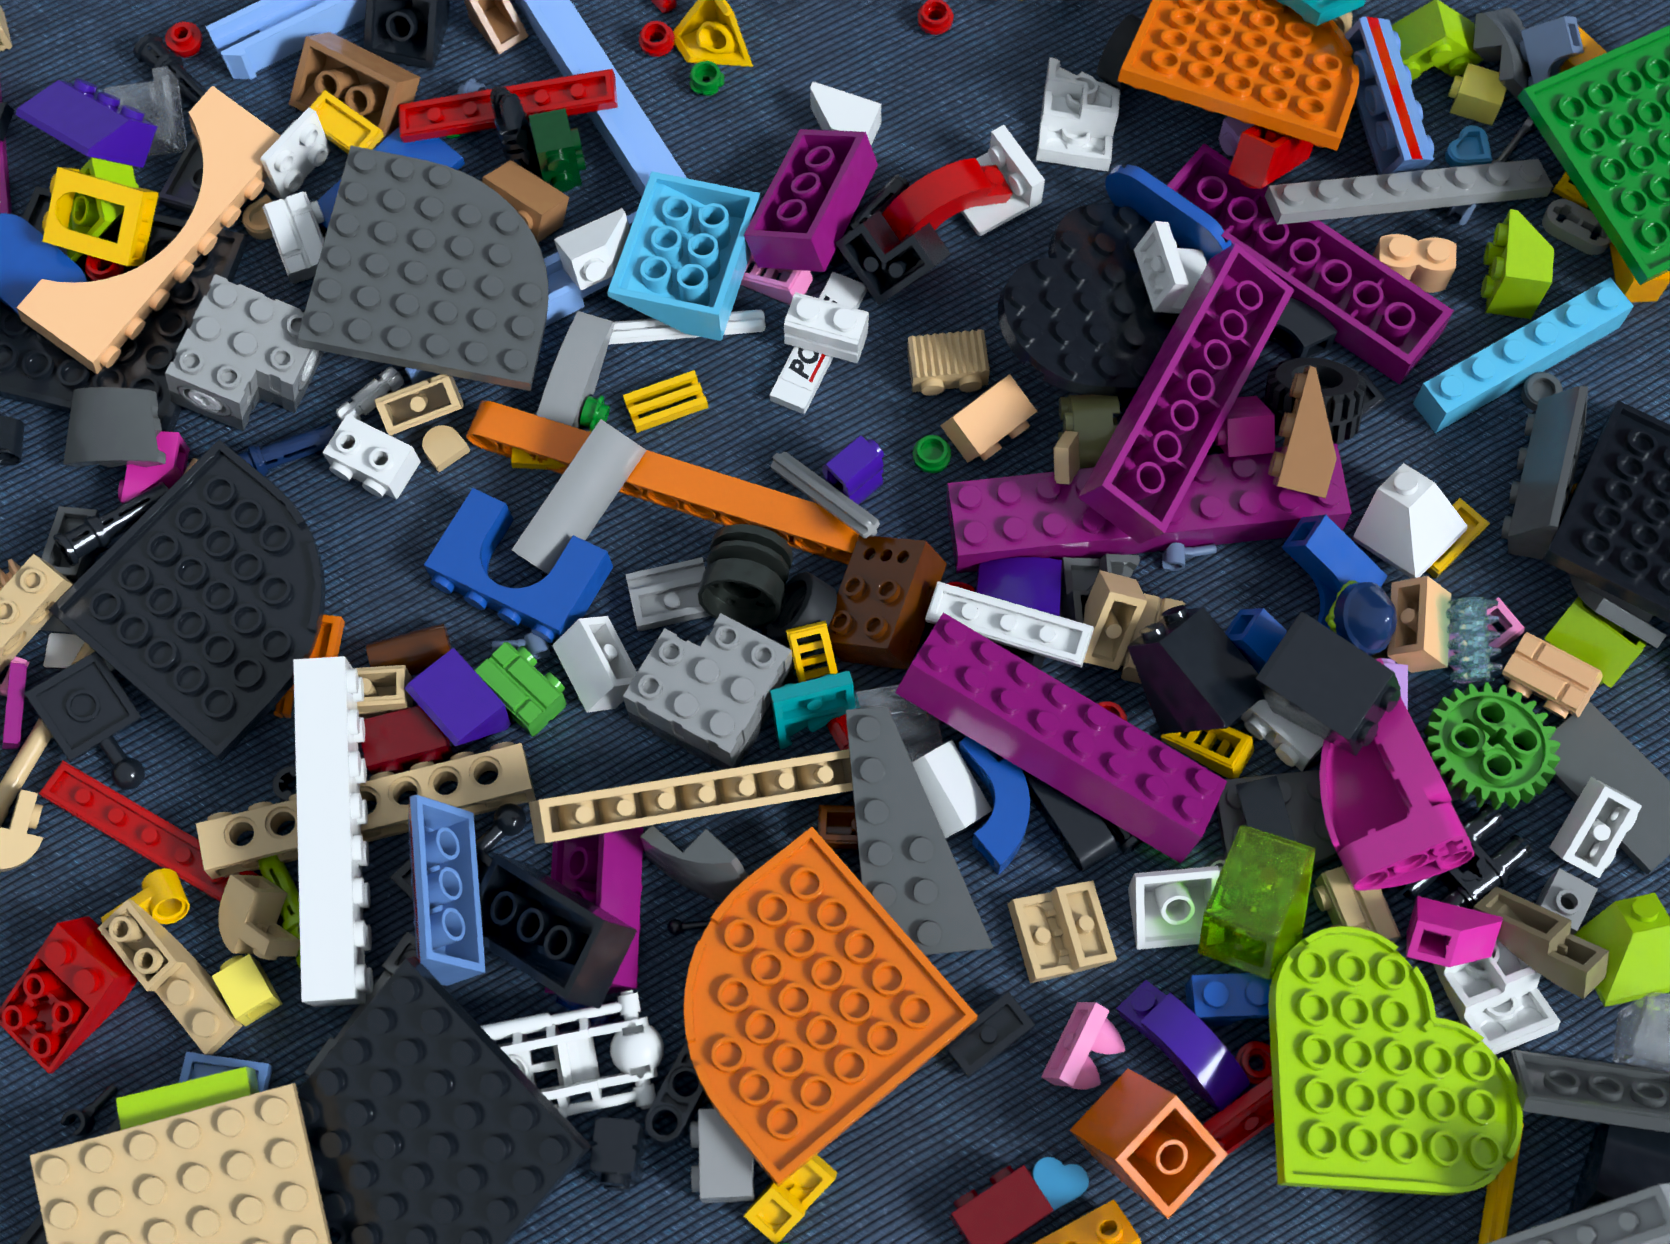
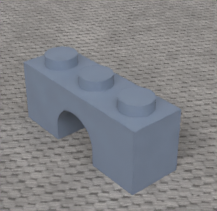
(1549, 47)

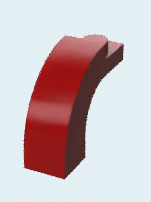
(945, 194)

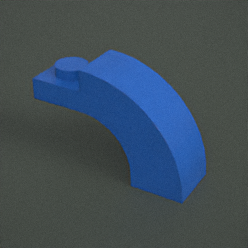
(1005, 829)

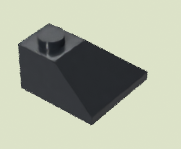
(406, 30)

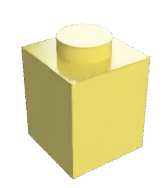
(1477, 94)
(246, 989)

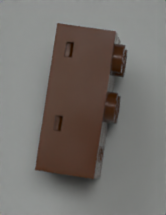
(884, 601)

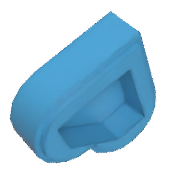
(1469, 149)
(1060, 1182)

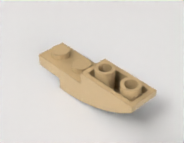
(171, 972)

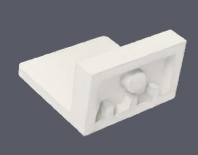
(295, 155)
(1019, 174)
(1168, 270)

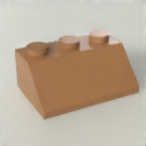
(355, 78)

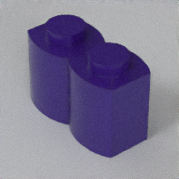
(856, 469)

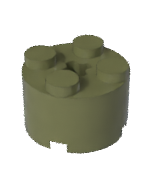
(1093, 420)

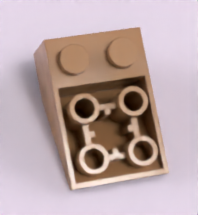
(1308, 447)

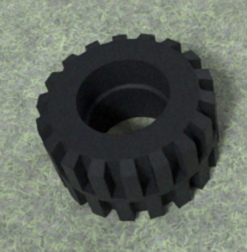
(1340, 387)

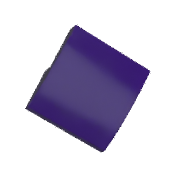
(1023, 581)

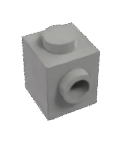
(1567, 897)

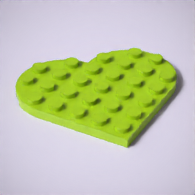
(1375, 1082)

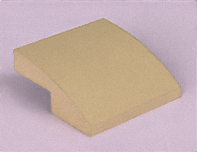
(1061, 931)

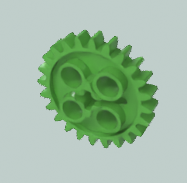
(1511, 724)

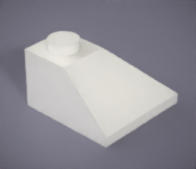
(1409, 522)

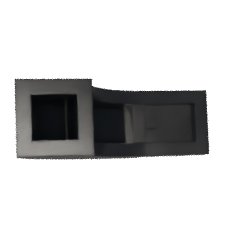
(1303, 330)

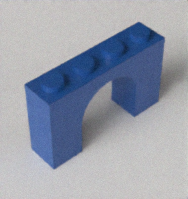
(1329, 560)
(546, 607)

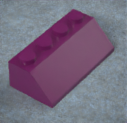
(608, 874)

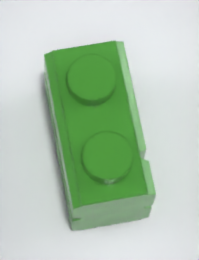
(525, 692)

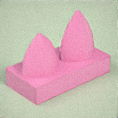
(1085, 1031)

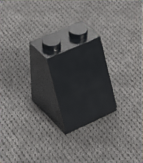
(1193, 672)
(1328, 685)
(1620, 1164)

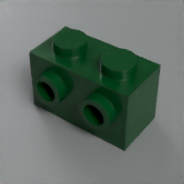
(558, 149)

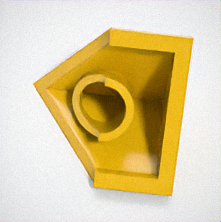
(711, 35)

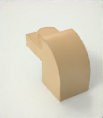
(15, 843)
(250, 918)

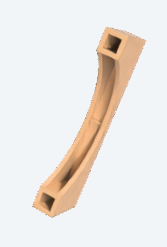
(100, 315)

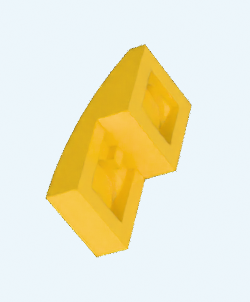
(784, 1206)

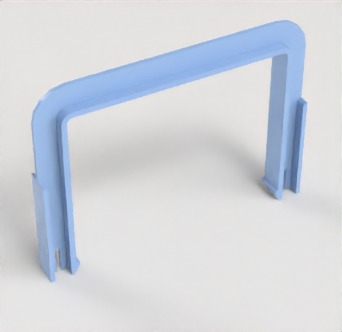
(278, 29)

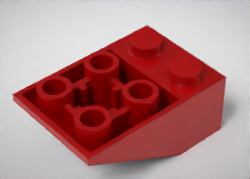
(66, 992)

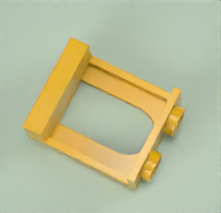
(135, 224)

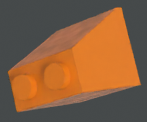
(1149, 1141)

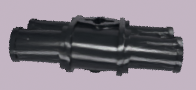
(1484, 872)

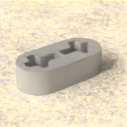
(1576, 227)

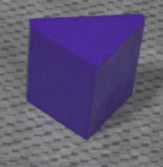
(458, 700)

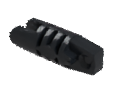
(514, 129)

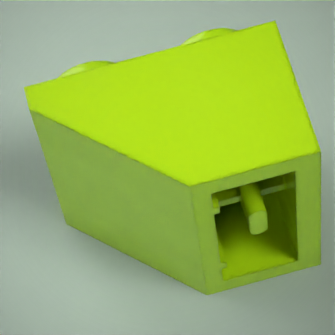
(1518, 268)

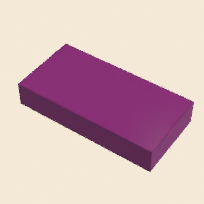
(14, 706)

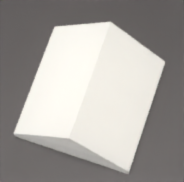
(951, 788)
(1170, 905)

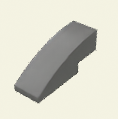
(576, 369)

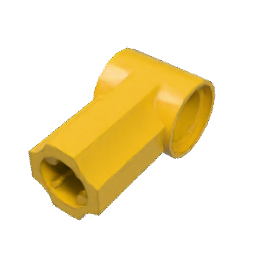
(160, 897)

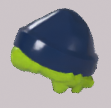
(1363, 616)

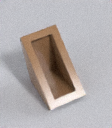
(496, 23)

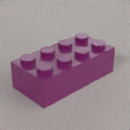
(811, 200)

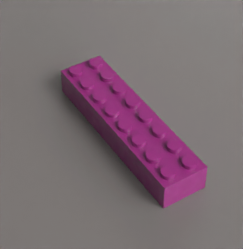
(1366, 301)
(1186, 394)
(1062, 738)

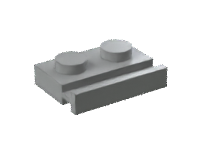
(666, 594)

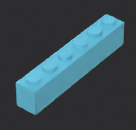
(1521, 354)

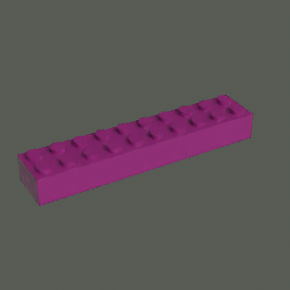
(1044, 519)

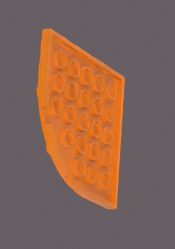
(1248, 64)
(809, 1006)

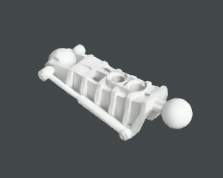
(634, 1051)

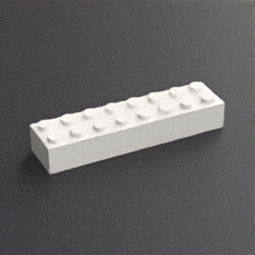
(330, 833)

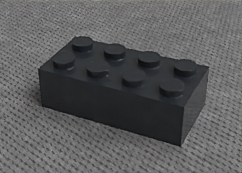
(551, 931)

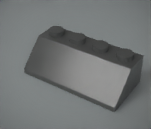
(1547, 472)

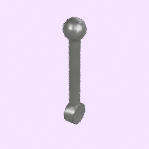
(1514, 142)

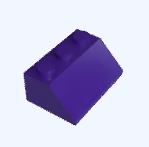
(91, 122)

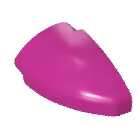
(1390, 808)

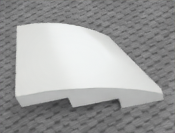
(1077, 119)
(1499, 999)

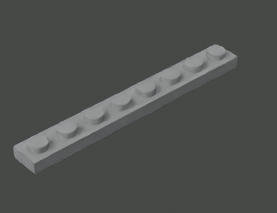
(1407, 191)

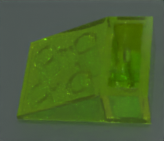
(1258, 902)

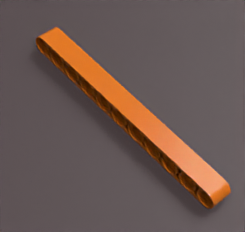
(673, 483)

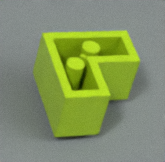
(1436, 38)

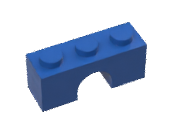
(1228, 997)

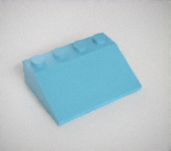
(686, 254)

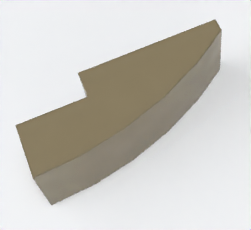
(1545, 942)

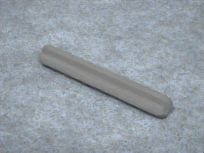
(825, 495)

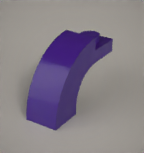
(1187, 1043)

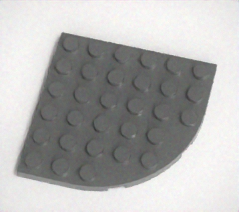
(427, 274)

